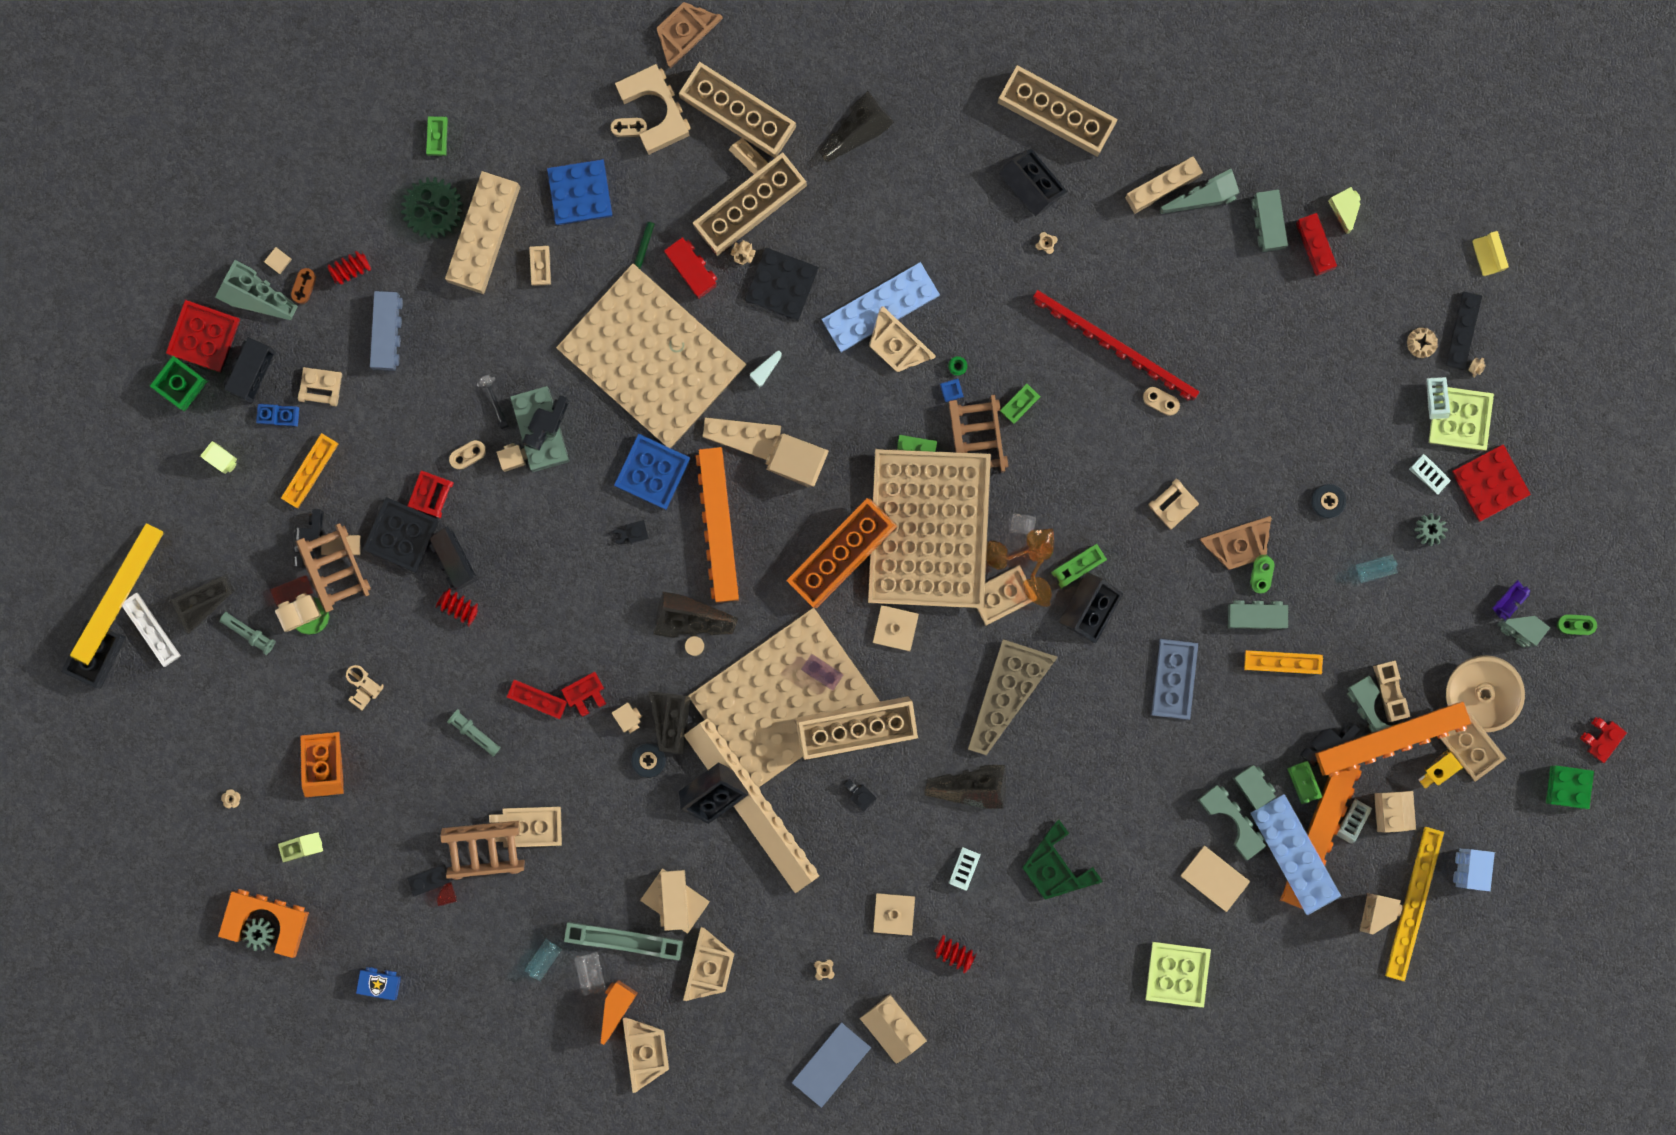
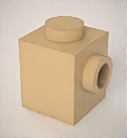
(512, 457)
(627, 718)

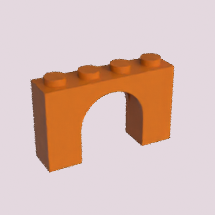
(291, 920)

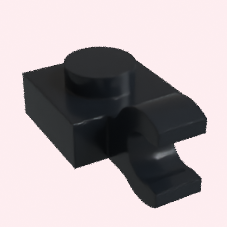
(861, 796)

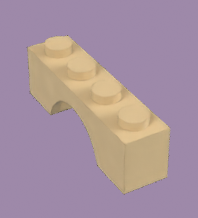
(1163, 184)

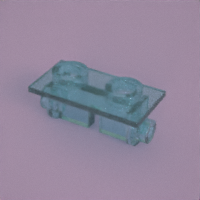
(1377, 568)
(543, 959)

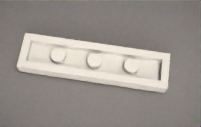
(150, 630)

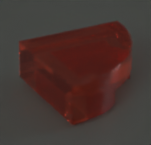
(446, 895)

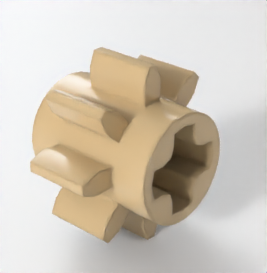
(743, 252)

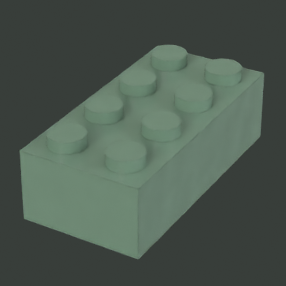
(553, 449)

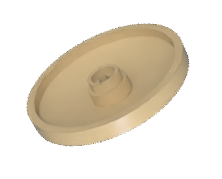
(1489, 690)

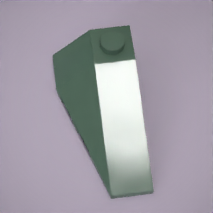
(1217, 191)
(247, 291)

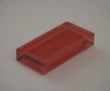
(291, 589)

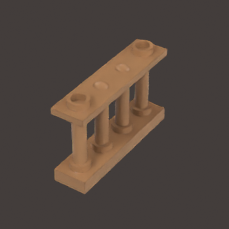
(960, 429)
(313, 565)
(490, 833)

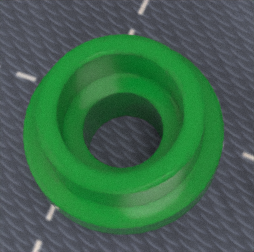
(960, 360)

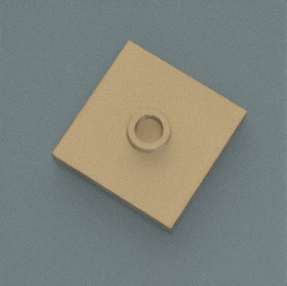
(895, 628)
(894, 914)

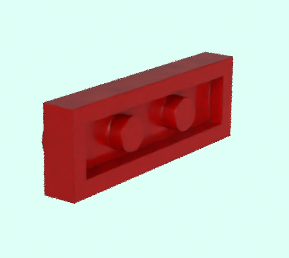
(537, 699)

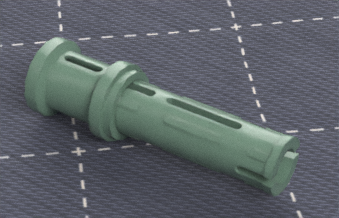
(256, 639)
(466, 727)

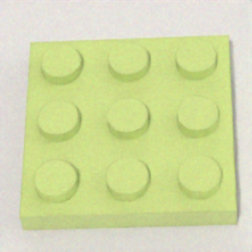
(1467, 422)
(1178, 974)

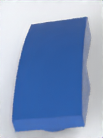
(277, 415)

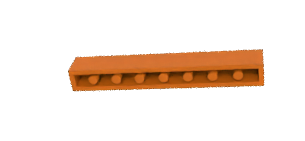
(718, 525)
(1393, 738)
(1326, 819)

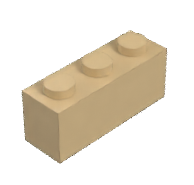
(673, 900)

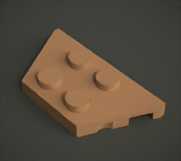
(684, 30)
(1239, 544)

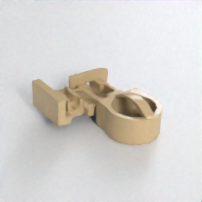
(367, 688)

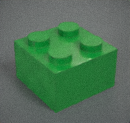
(178, 383)
(1569, 787)

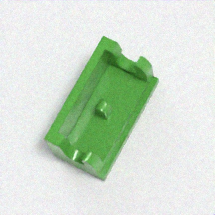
(1304, 782)

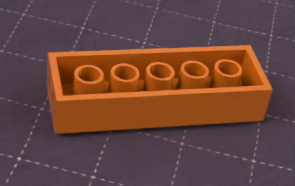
(841, 553)

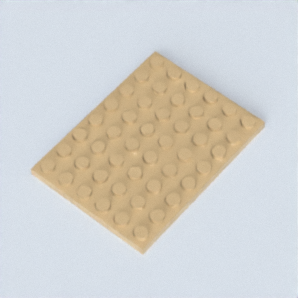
(628, 355)
(940, 531)
(766, 690)

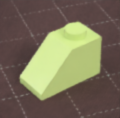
(1346, 208)
(219, 457)
(300, 847)

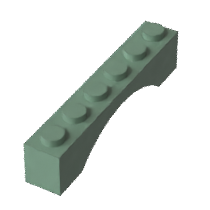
(623, 940)

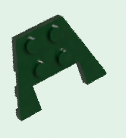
(1050, 871)

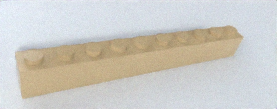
(755, 809)

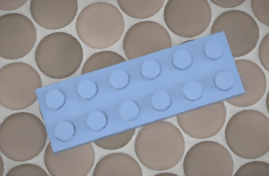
(898, 295)
(1295, 854)

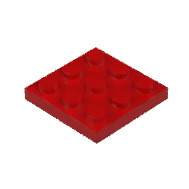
(203, 336)
(1491, 483)

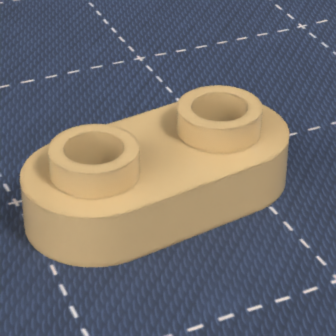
(1161, 401)
(467, 454)

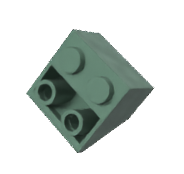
(1526, 630)

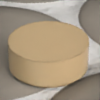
(694, 646)

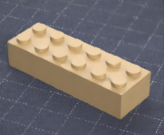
(737, 110)
(1057, 111)
(749, 204)
(482, 232)
(856, 727)

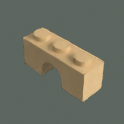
(1392, 698)

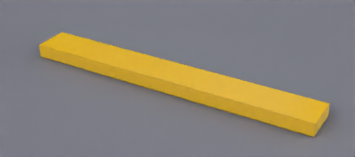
(116, 594)
(1414, 903)

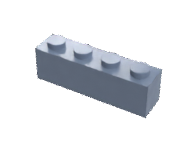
(385, 331)

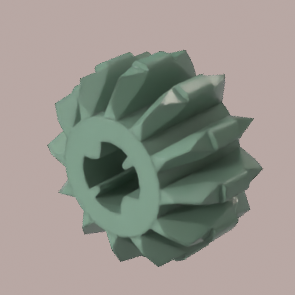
(1437, 528)
(260, 942)

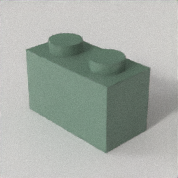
(1254, 786)

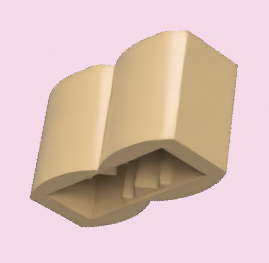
(298, 612)

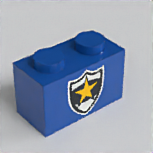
(378, 984)

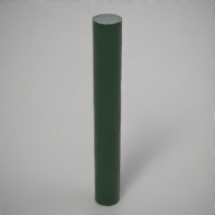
(644, 244)

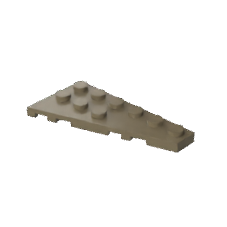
(1011, 683)

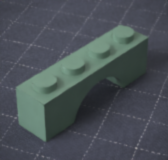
(1364, 694)
(1247, 841)

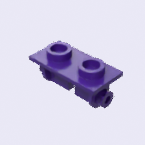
(1506, 605)

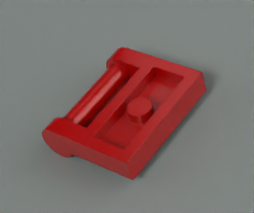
(424, 492)

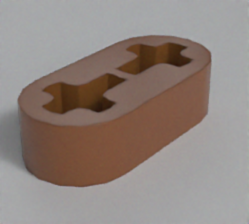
(308, 287)

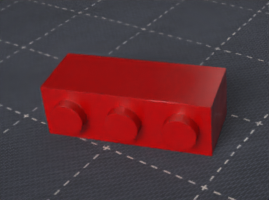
(1316, 244)
(691, 267)

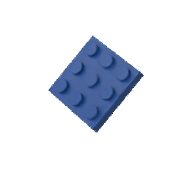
(579, 192)
(652, 471)

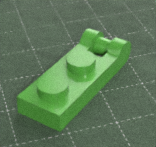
(1079, 565)

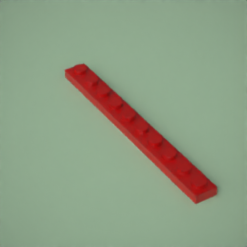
(1121, 349)

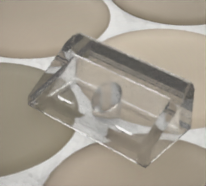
(590, 973)

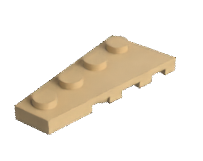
(743, 436)

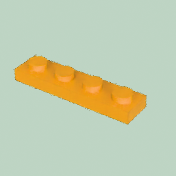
(309, 470)
(1283, 662)

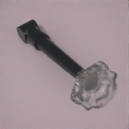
(486, 382)

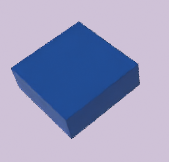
(951, 390)

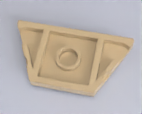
(896, 343)
(709, 967)
(645, 1052)

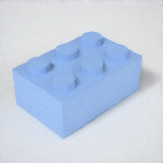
(1474, 869)

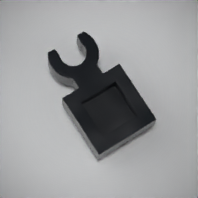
(634, 532)

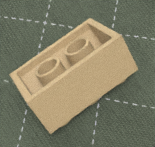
(1379, 913)
(893, 1029)

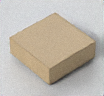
(277, 260)

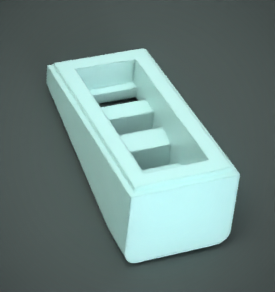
(761, 373)
(1445, 412)
(1420, 474)
(1346, 835)
(952, 881)

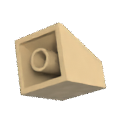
(796, 460)
(1395, 811)

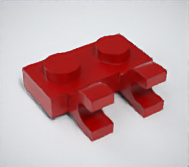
(583, 689)
(1607, 740)

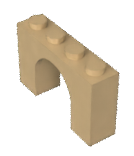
(651, 82)

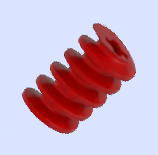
(349, 267)
(458, 606)
(956, 955)

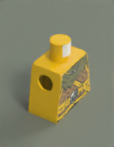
(1445, 762)

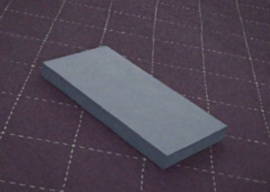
(1174, 679)
(831, 1065)

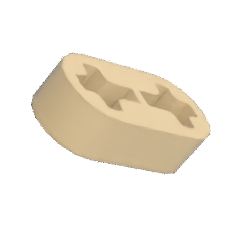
(628, 122)

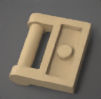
(320, 380)
(1177, 509)

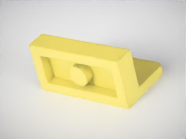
(1490, 254)

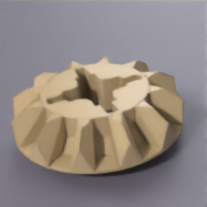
(1414, 346)

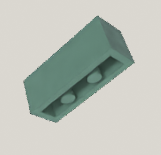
(1269, 220)
(1258, 615)

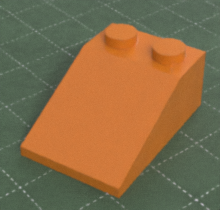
(321, 765)
(616, 1005)

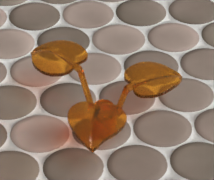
(1040, 548)

